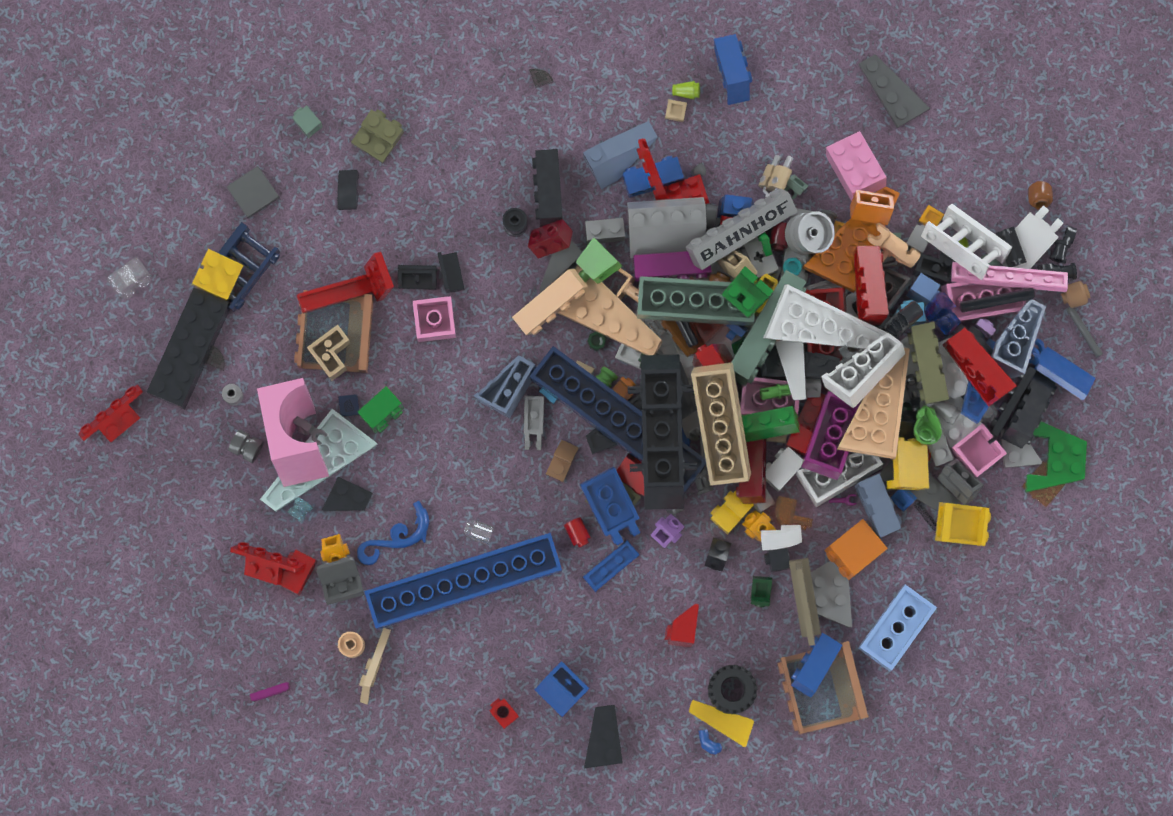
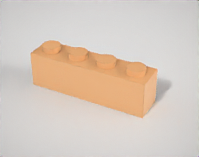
(550, 301)

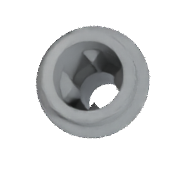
(947, 411)

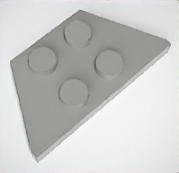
(832, 594)

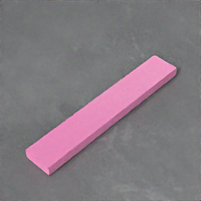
(1013, 278)

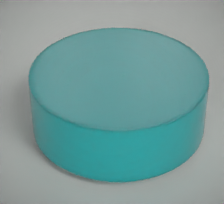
(792, 265)

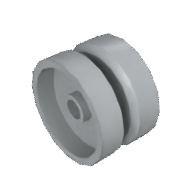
(809, 233)

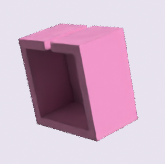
(976, 452)

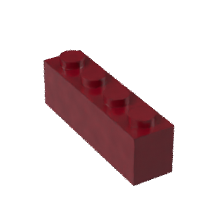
(755, 489)

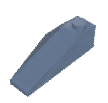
(612, 157)
(1018, 339)

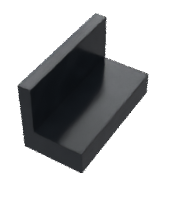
(451, 272)

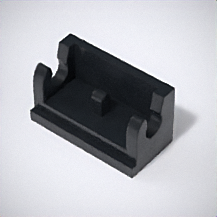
(417, 277)

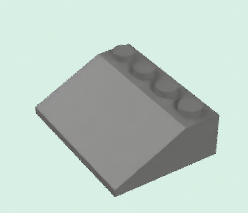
(665, 225)

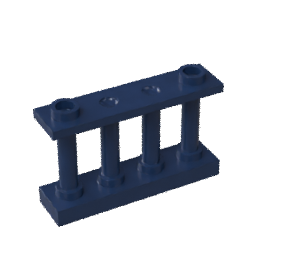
(230, 250)

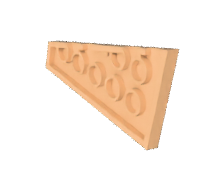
(609, 316)

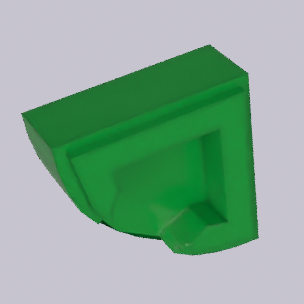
(765, 244)

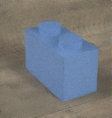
(923, 289)

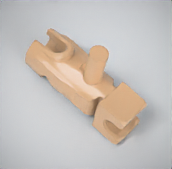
(894, 247)

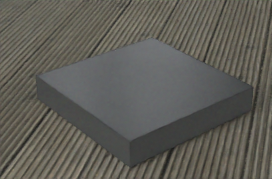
(253, 192)

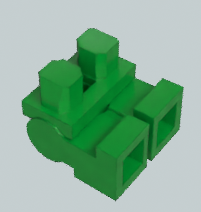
(746, 294)

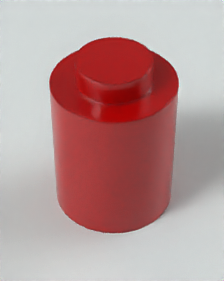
(577, 532)

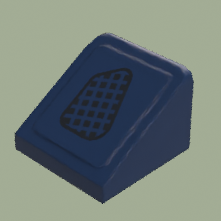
(348, 405)

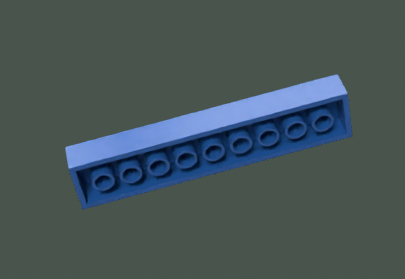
(463, 581)

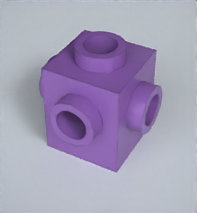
(667, 530)

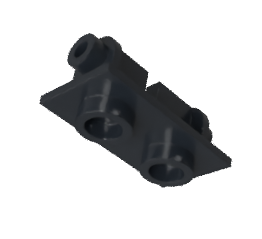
(1016, 254)

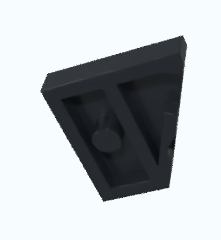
(347, 497)

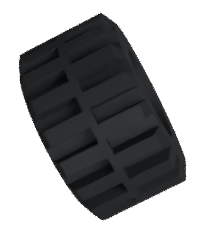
(746, 679)

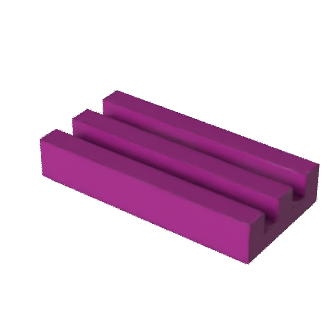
(281, 688)

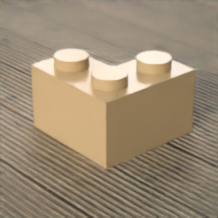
(325, 351)

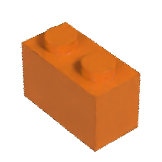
(871, 207)

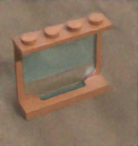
(355, 321)
(836, 699)

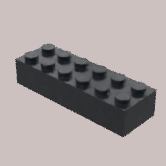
(189, 348)

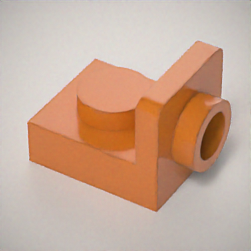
(622, 387)

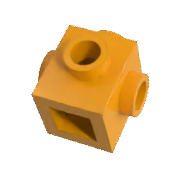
(755, 523)
(333, 549)

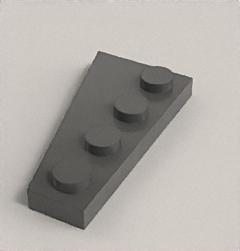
(893, 93)
(931, 496)

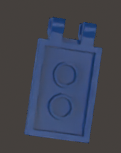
(1061, 370)
(611, 504)

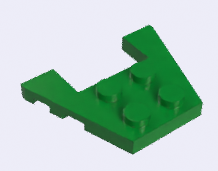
(1064, 459)

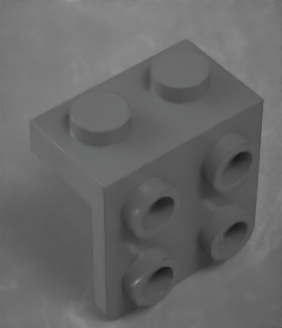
(340, 580)

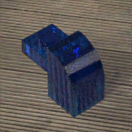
(941, 312)

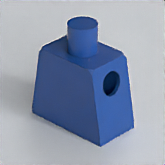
(731, 205)

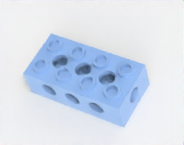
(883, 628)

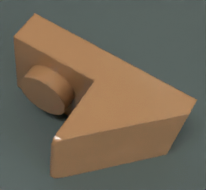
(562, 460)

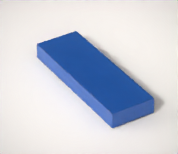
(611, 566)

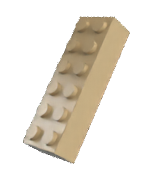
(721, 424)

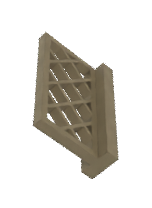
(805, 599)

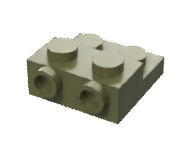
(378, 135)

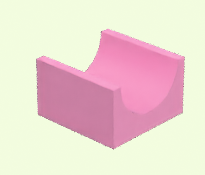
(292, 459)

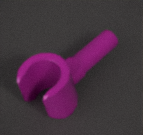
(843, 500)

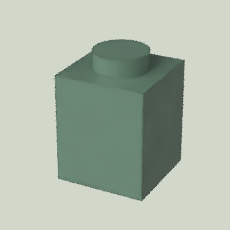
(307, 121)

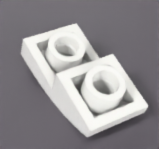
(777, 539)

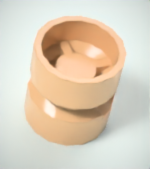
(351, 644)

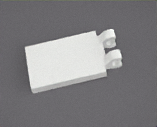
(1035, 237)

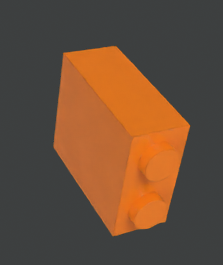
(855, 549)

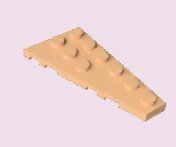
(878, 418)

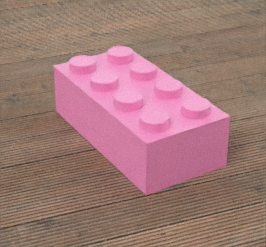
(966, 291)

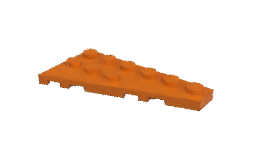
(838, 261)

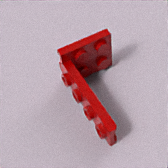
(688, 188)
(376, 281)

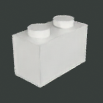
(782, 468)

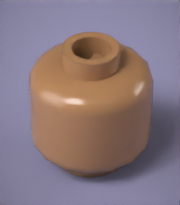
(1076, 294)

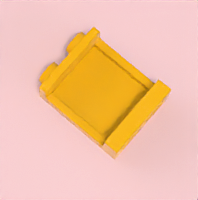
(910, 466)
(962, 524)

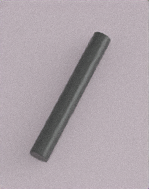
(1084, 331)

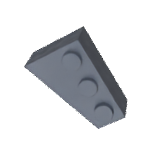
(508, 387)
(878, 506)

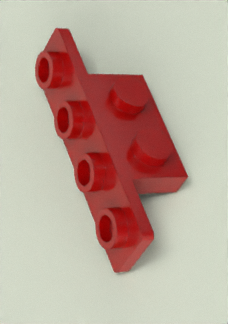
(115, 418)
(264, 564)

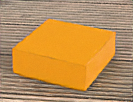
(931, 215)

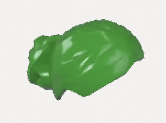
(927, 427)

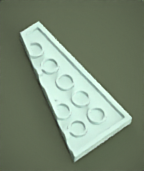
(338, 449)

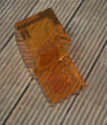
(785, 512)

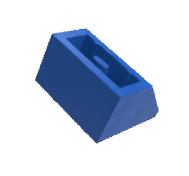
(561, 689)

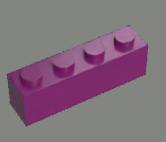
(668, 265)

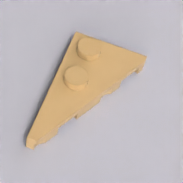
(367, 681)

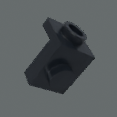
(718, 554)

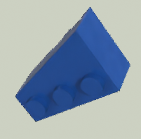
(733, 68)

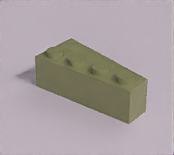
(928, 363)

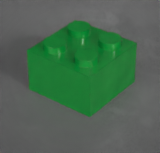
(381, 410)

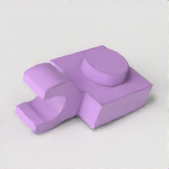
(985, 327)

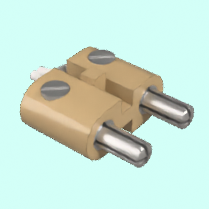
(775, 175)

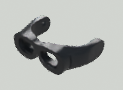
(915, 401)

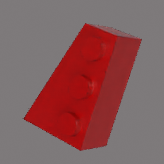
(712, 355)

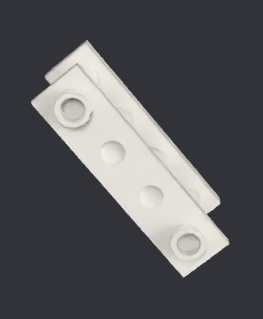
(974, 232)

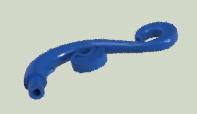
(396, 542)

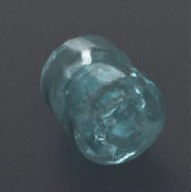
(300, 509)

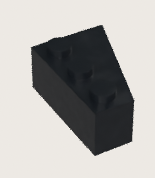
(604, 739)

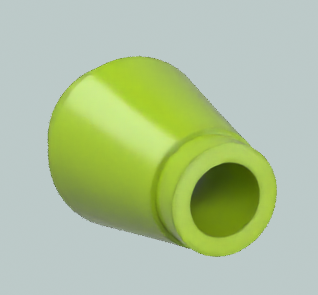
(686, 90)

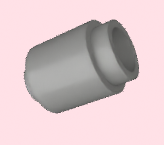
(234, 400)

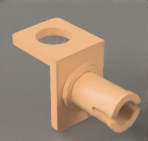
(628, 288)

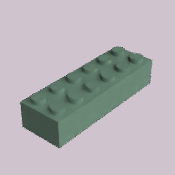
(687, 302)
(754, 348)

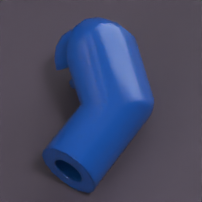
(707, 744)

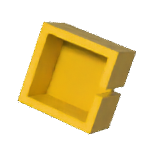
(217, 275)

